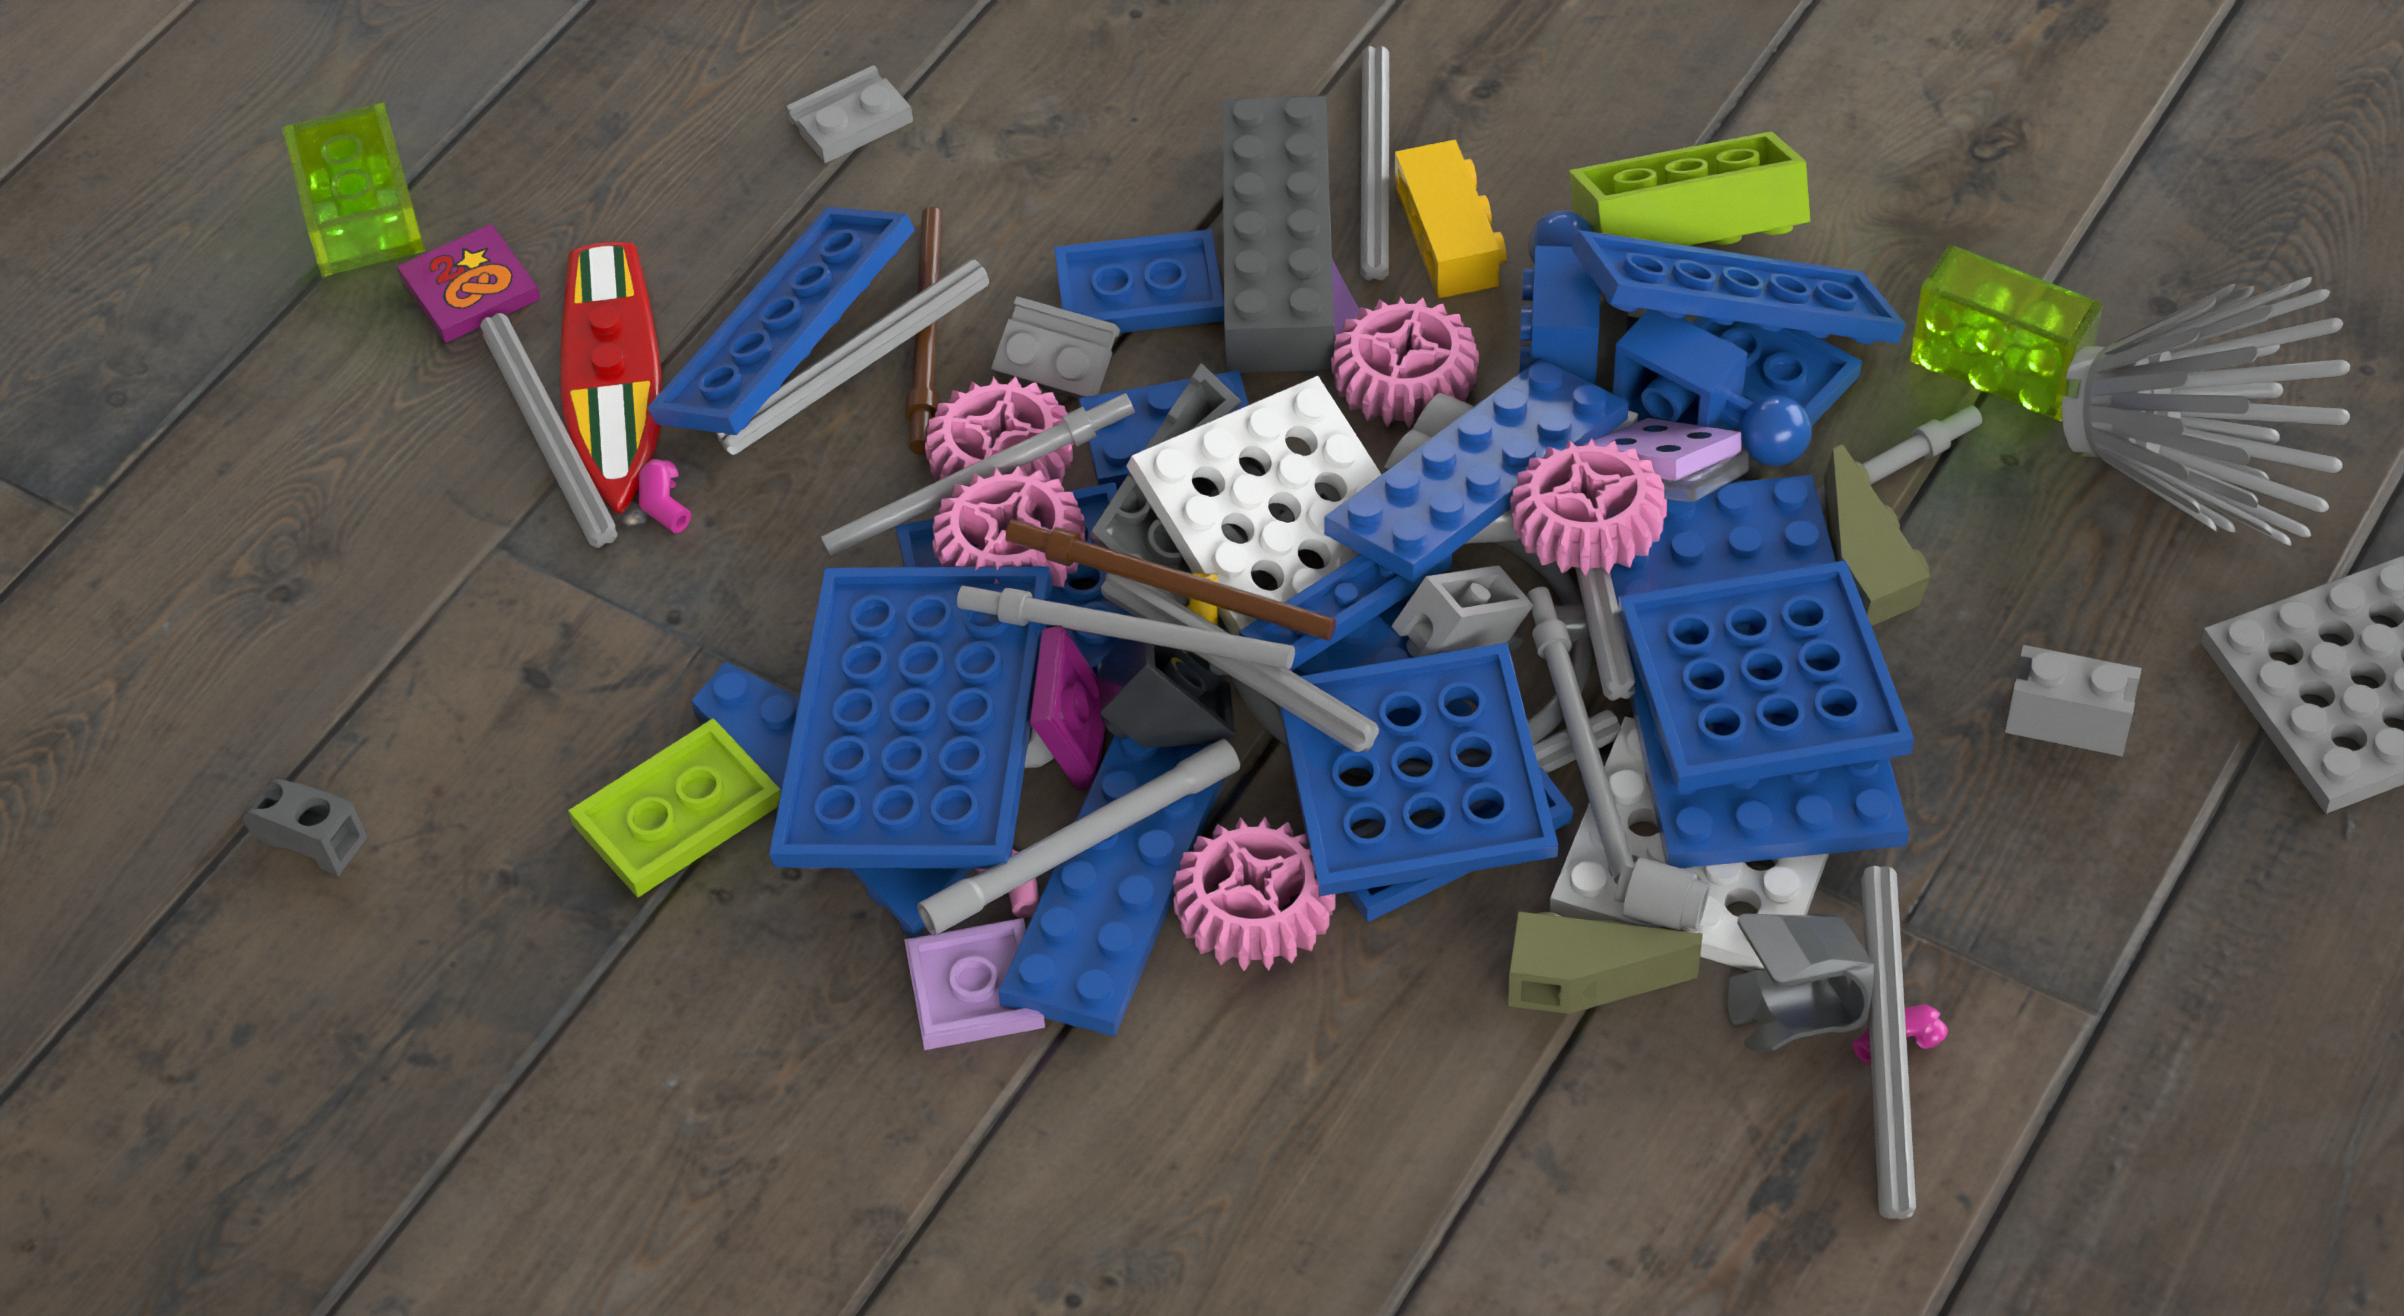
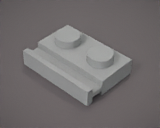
(849, 114)
(1055, 349)

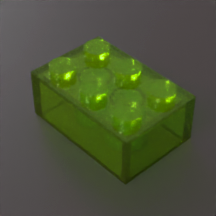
(352, 189)
(2002, 330)

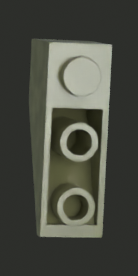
(1869, 538)
(1587, 963)

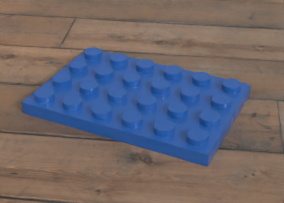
(910, 723)

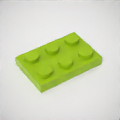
(675, 807)

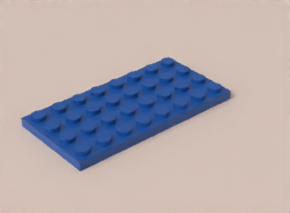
(1836, 809)

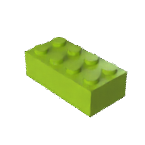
(1697, 192)

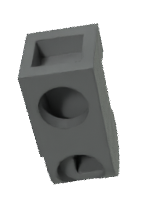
(307, 823)

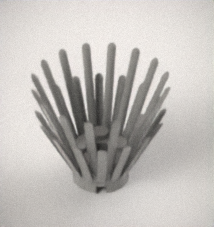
(2144, 403)

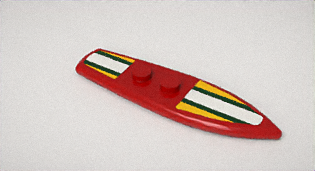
(609, 367)

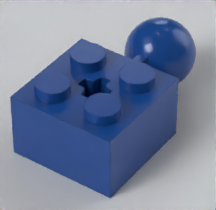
(1564, 298)
(1696, 378)

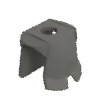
(1803, 979)

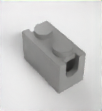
(1454, 611)
(2073, 700)

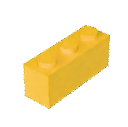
(1449, 218)

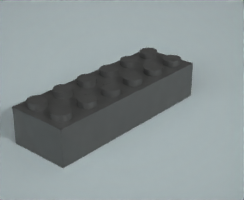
(1277, 235)

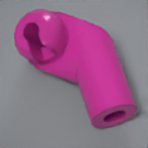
(655, 495)
(1920, 1022)

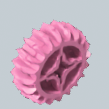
(1402, 358)
(990, 422)
(1588, 507)
(984, 512)
(1244, 912)

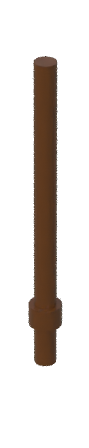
(922, 399)
(1067, 547)

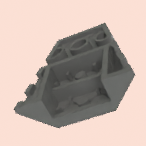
(1130, 521)

